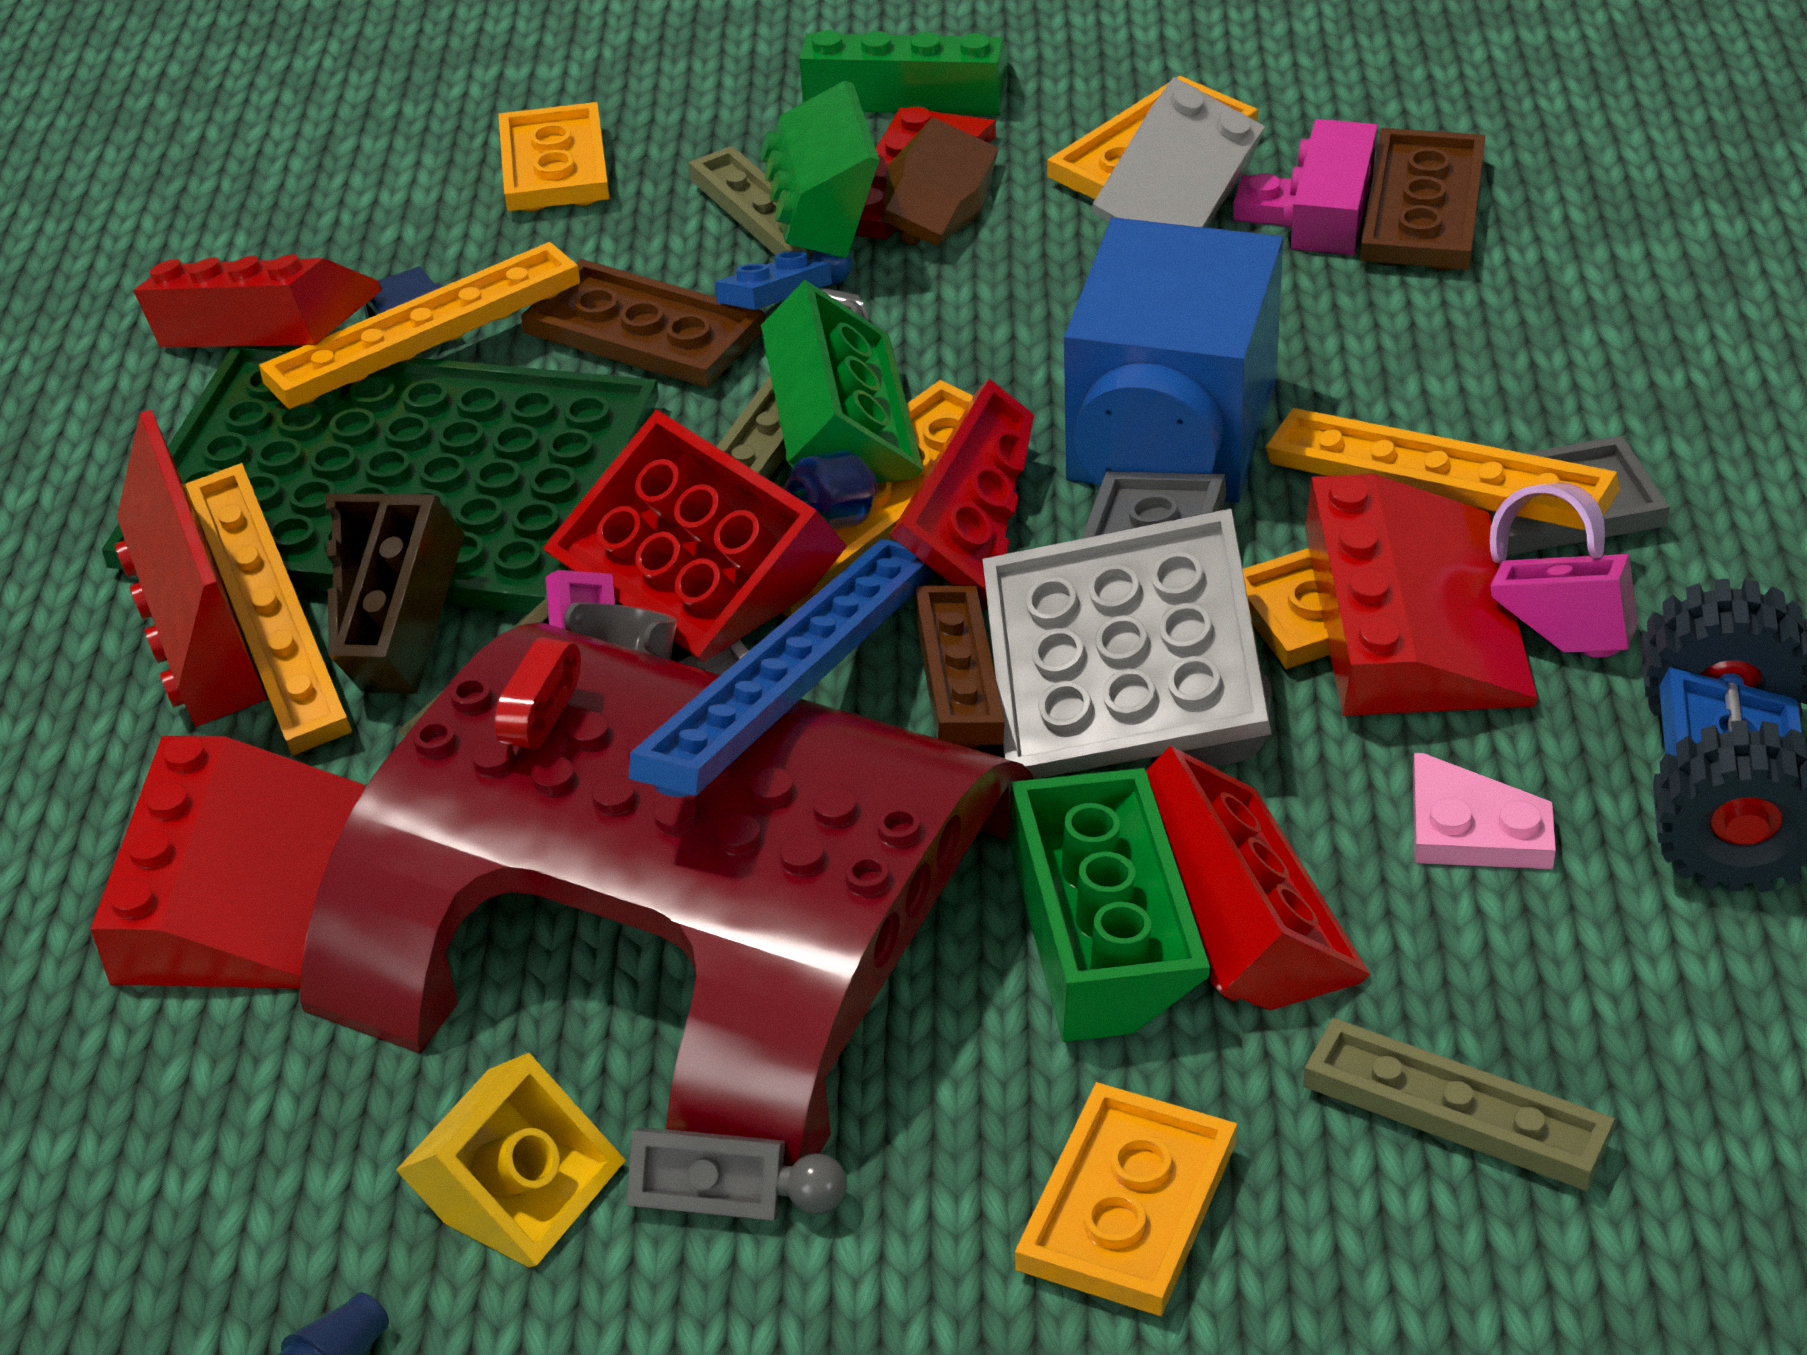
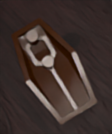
(937, 183)

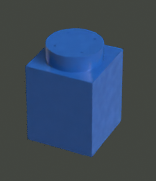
(1172, 352)

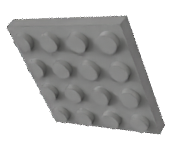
(1125, 646)

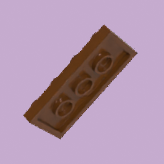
(1423, 199)
(645, 324)

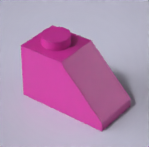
(1572, 600)

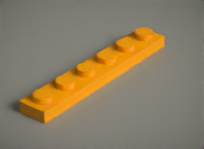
(419, 325)
(1436, 464)
(268, 610)

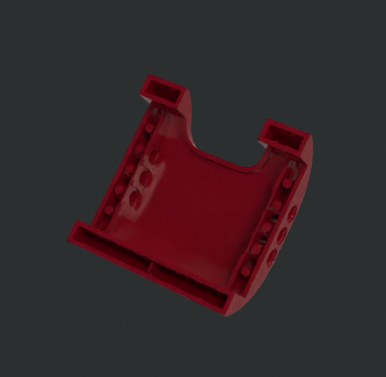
(776, 880)

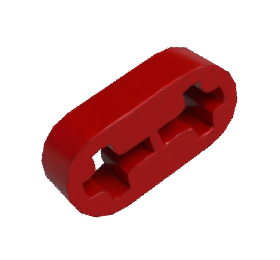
(537, 693)

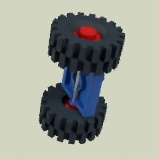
(1735, 760)

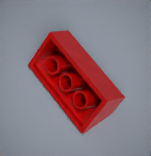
(251, 301)
(1248, 890)

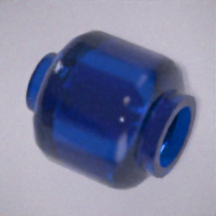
(836, 486)

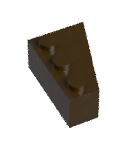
(388, 585)

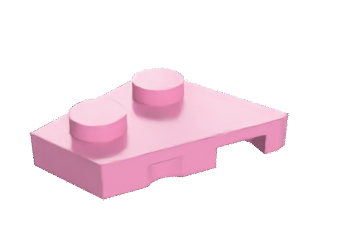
(1477, 819)

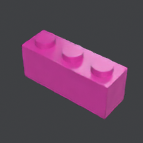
(1331, 187)

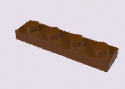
(958, 666)

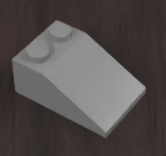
(1180, 160)

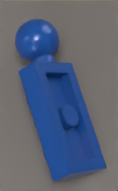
(766, 284)

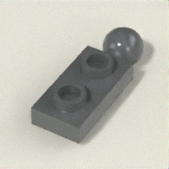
(728, 1175)

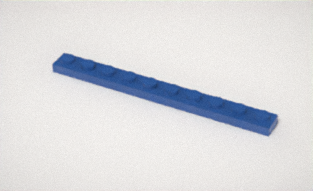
(777, 672)

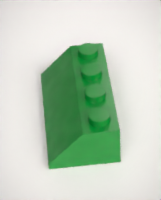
(908, 70)
(821, 170)
(838, 385)
(1103, 901)

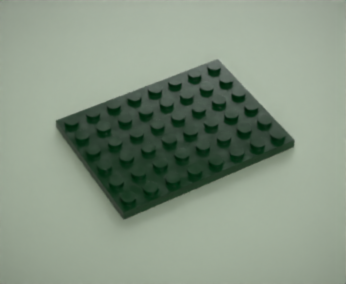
(491, 441)

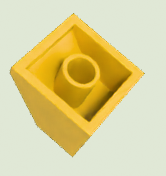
(512, 1162)

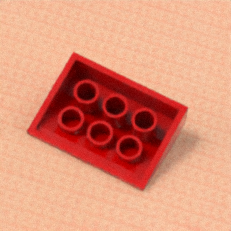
(696, 537)
(181, 586)
(1411, 600)
(220, 867)

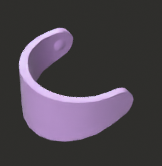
(1577, 496)

